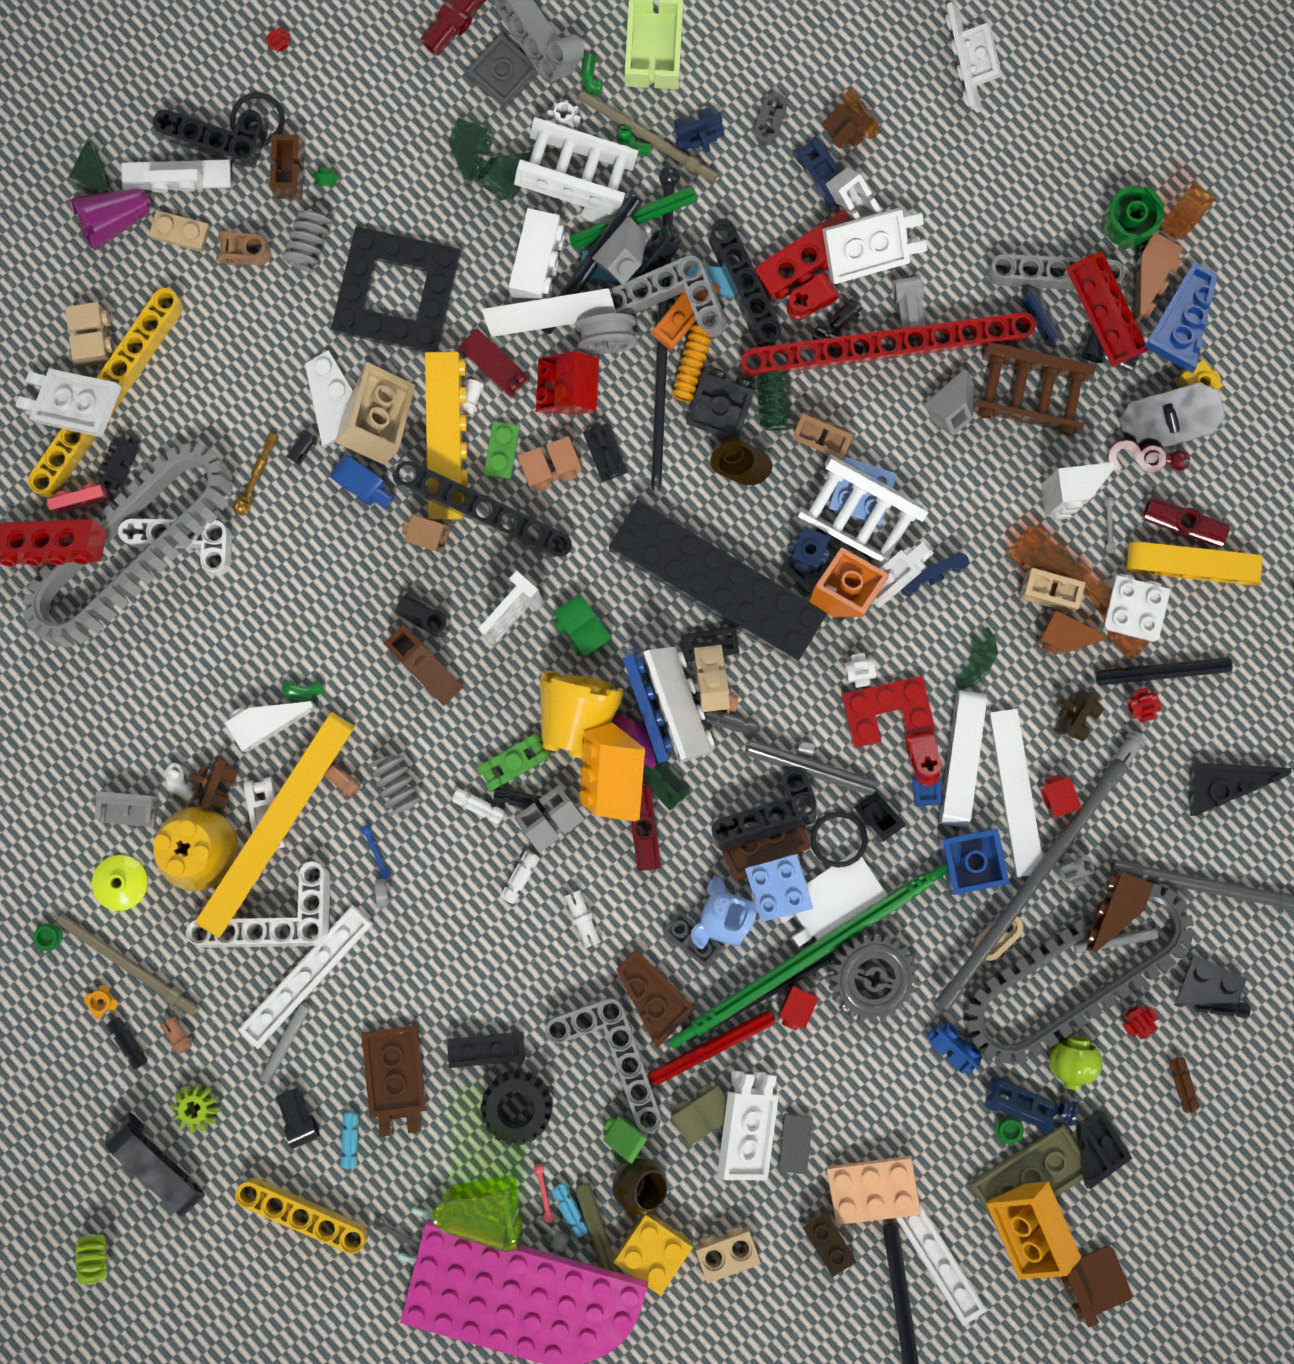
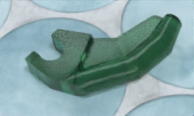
(981, 661)

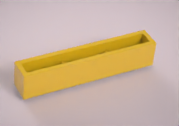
(445, 426)

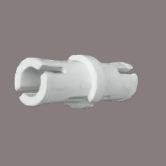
(582, 919)

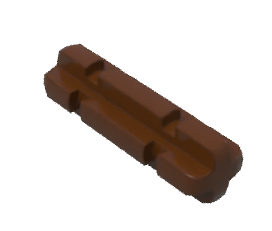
(1184, 1084)

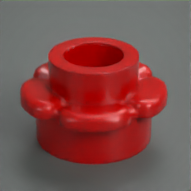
(278, 40)

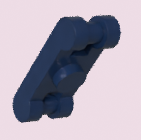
(820, 169)
(935, 573)
(1021, 1104)

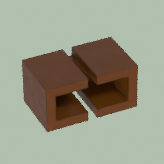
(287, 156)

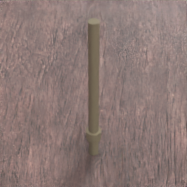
(691, 163)
(172, 995)

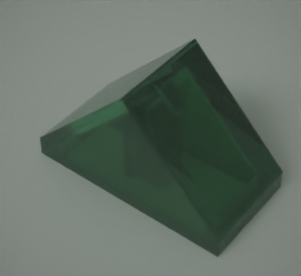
(89, 171)

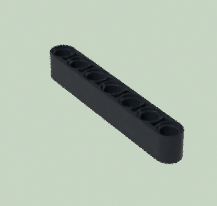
(496, 509)

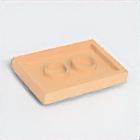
(874, 1190)

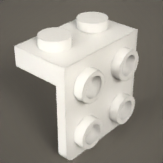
(1136, 607)

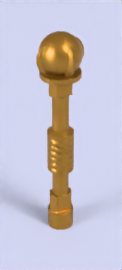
(242, 504)

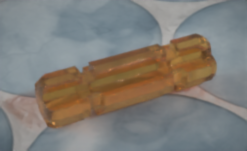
(852, 99)

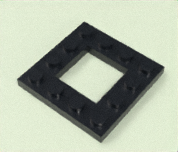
(372, 246)

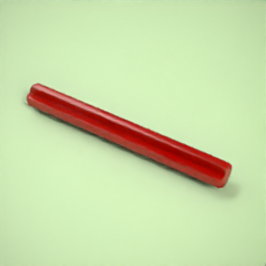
(711, 1048)

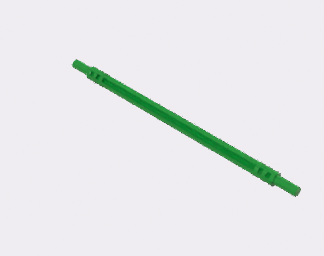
(809, 955)

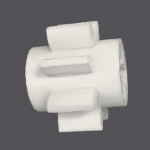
(564, 114)
(860, 670)

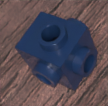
(812, 541)

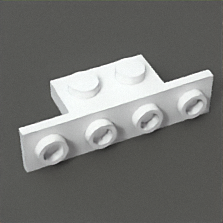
(976, 55)
(176, 175)

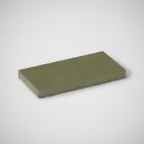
(1048, 1158)

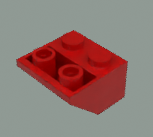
(567, 383)

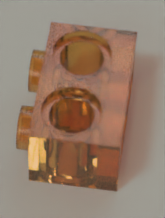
(1187, 211)

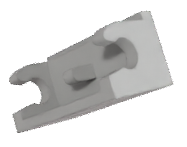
(126, 809)

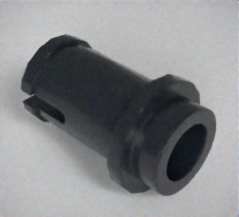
(845, 314)
(301, 447)

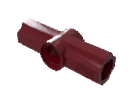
(451, 20)
(1202, 527)
(646, 846)

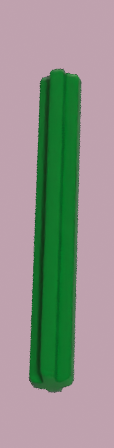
(643, 214)

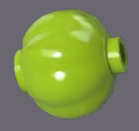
(1075, 1061)

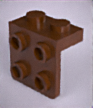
(1096, 1285)

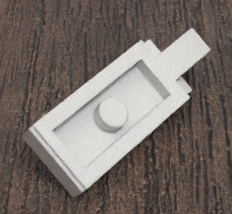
(902, 570)

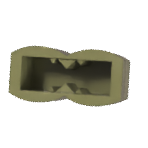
(701, 1114)

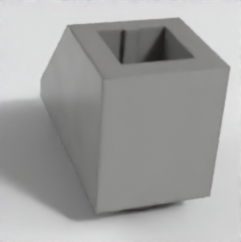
(953, 404)

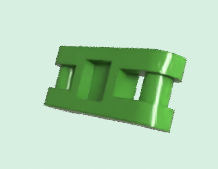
(513, 762)

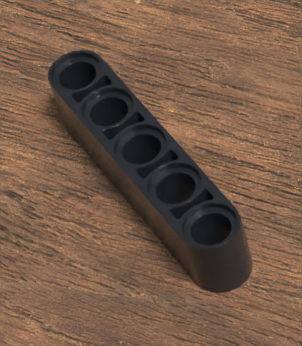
(744, 270)

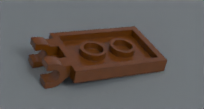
(394, 1077)

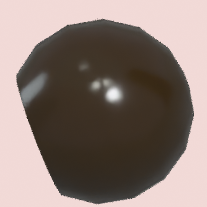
(640, 1186)

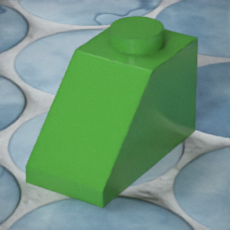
(624, 1137)

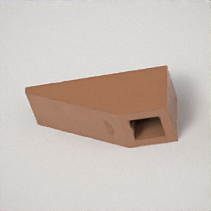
(1151, 272)

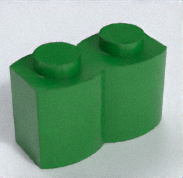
(582, 626)

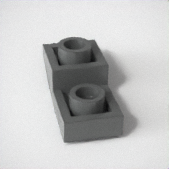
(680, 933)

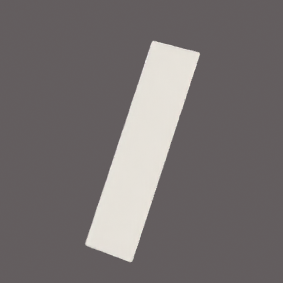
(547, 312)

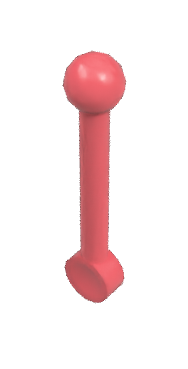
(548, 1216)

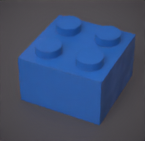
(977, 861)

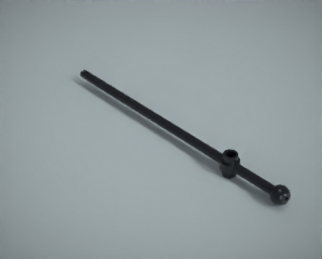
(669, 178)

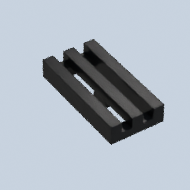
(729, 630)

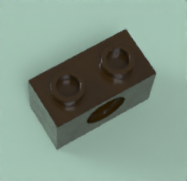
(827, 1241)

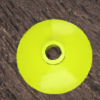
(133, 880)

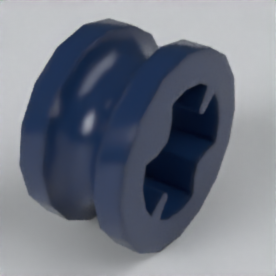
(1067, 1111)

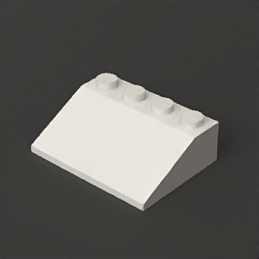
(677, 704)

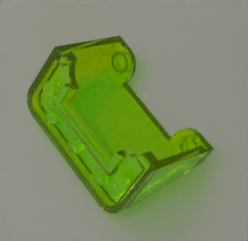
(482, 1213)

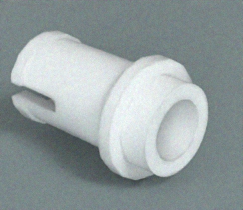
(473, 392)

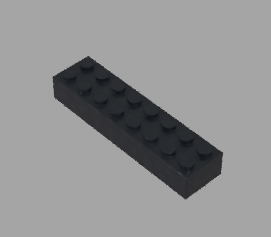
(717, 581)

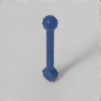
(384, 872)

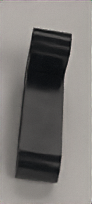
(209, 134)
(762, 815)
(151, 1165)

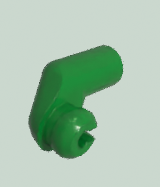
(587, 72)
(301, 694)

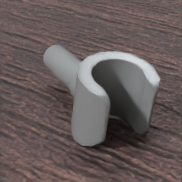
(805, 749)
(560, 1239)

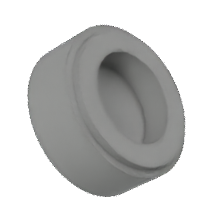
(381, 893)

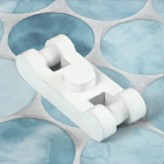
(258, 808)

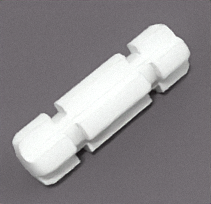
(478, 806)
(520, 877)

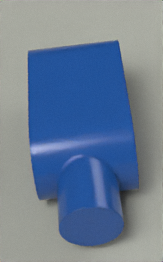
(361, 482)

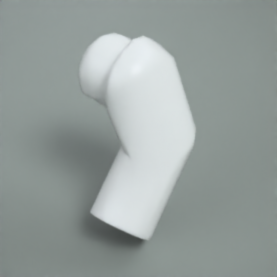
(176, 782)

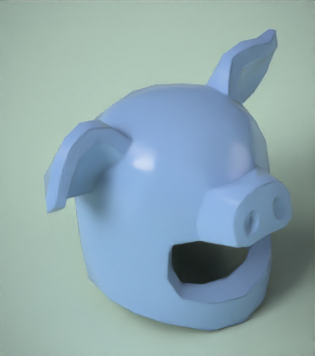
(724, 917)

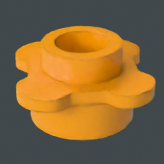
(97, 1009)

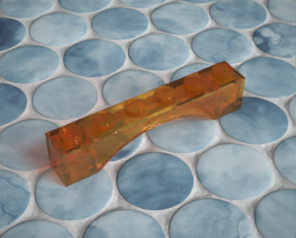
(1036, 551)

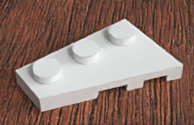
(329, 395)

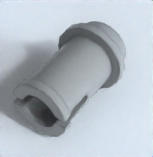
(1131, 746)

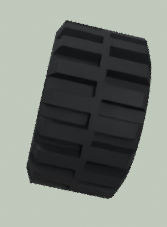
(505, 1129)

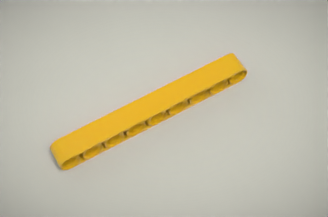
(122, 356)
(274, 825)

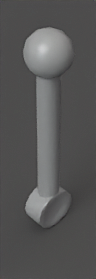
(1110, 547)

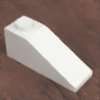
(261, 723)

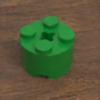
(1118, 220)

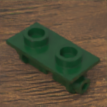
(665, 784)

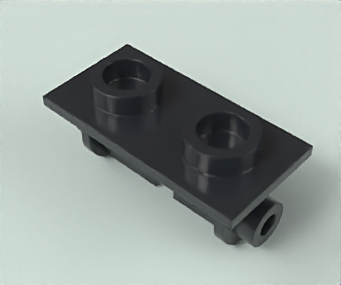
(660, 245)
(120, 451)
(604, 452)

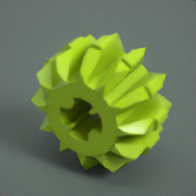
(199, 1118)
(91, 1259)

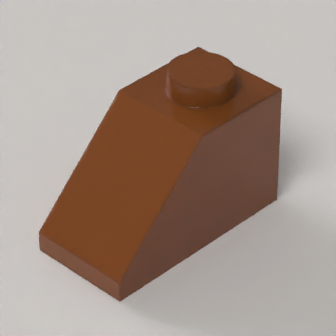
(1064, 635)

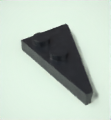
(1220, 783)

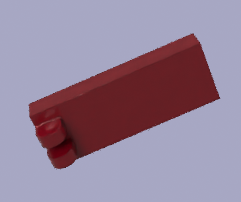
(493, 363)

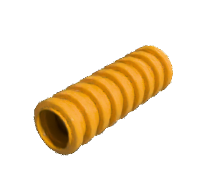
(691, 364)

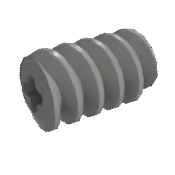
(304, 240)
(394, 783)

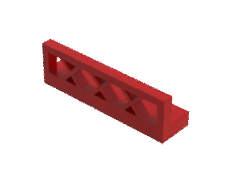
(1107, 308)

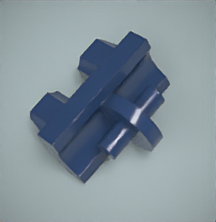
(699, 132)

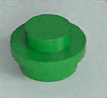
(325, 177)
(47, 937)
(1009, 1129)

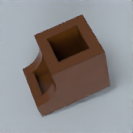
(848, 126)

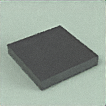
(502, 71)

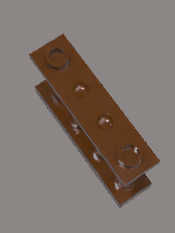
(1051, 368)

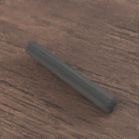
(811, 767)

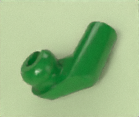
(625, 137)

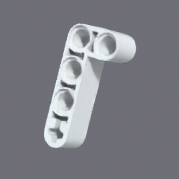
(208, 547)

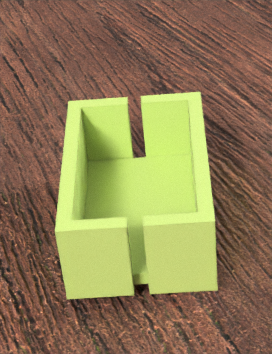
(653, 44)

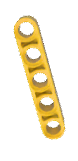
(1194, 563)
(288, 1218)

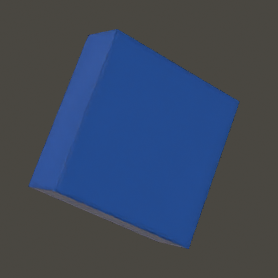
(926, 795)

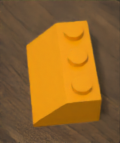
(611, 773)
(1034, 1231)

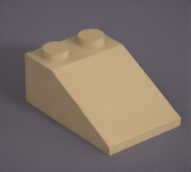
(376, 414)

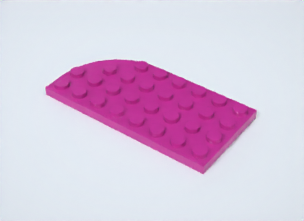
(520, 1300)

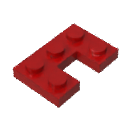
(902, 695)

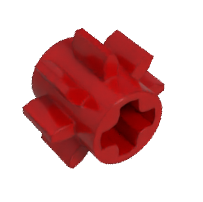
(1143, 705)
(1140, 1021)

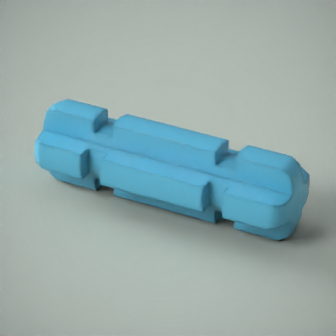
(349, 1140)
(569, 1210)

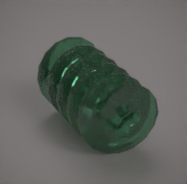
(773, 401)

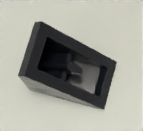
(879, 817)

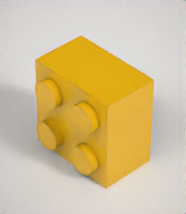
(653, 1252)

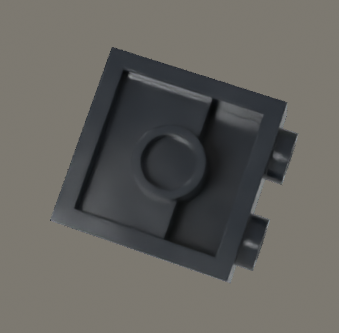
(721, 403)

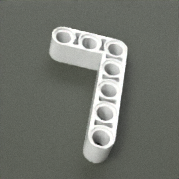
(272, 926)

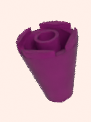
(109, 214)

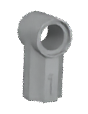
(909, 295)

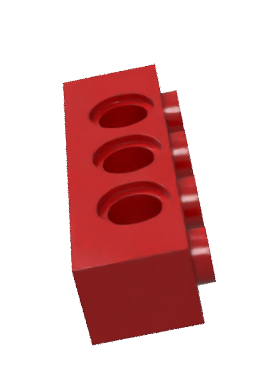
(790, 258)
(51, 542)

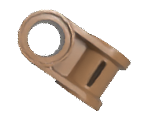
(237, 247)

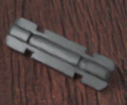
(732, 722)

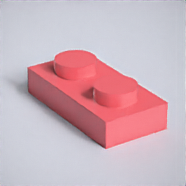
(88, 496)

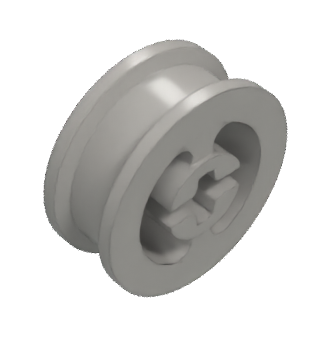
(606, 333)

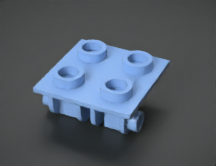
(868, 501)
(779, 888)

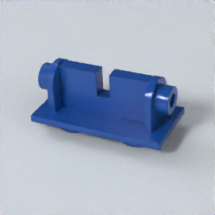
(964, 1056)

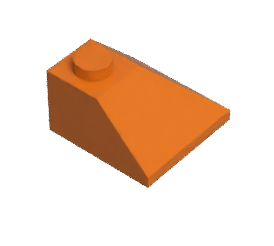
(848, 586)

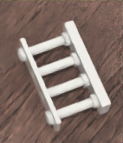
(570, 188)
(861, 485)

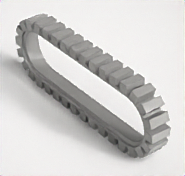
(114, 594)

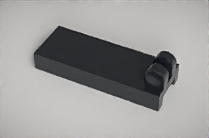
(485, 1049)

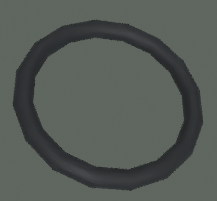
(263, 96)
(833, 863)

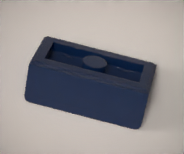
(1045, 321)

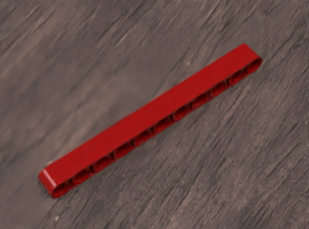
(900, 343)

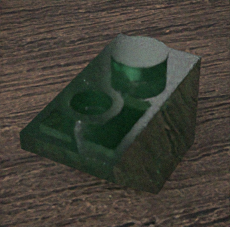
(468, 146)
(500, 174)

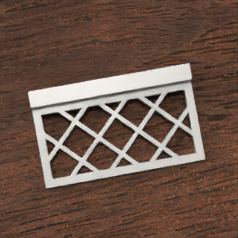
(511, 608)

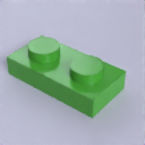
(502, 451)

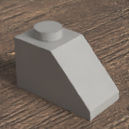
(622, 251)

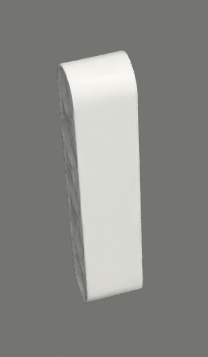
(963, 759)

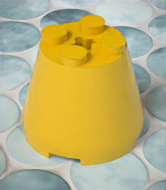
(573, 706)
(211, 849)

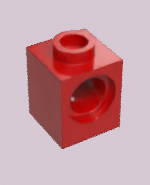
(1059, 796)
(797, 1008)

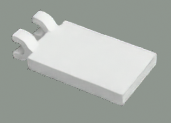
(871, 244)
(71, 401)
(836, 898)
(748, 1127)

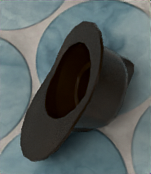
(740, 461)

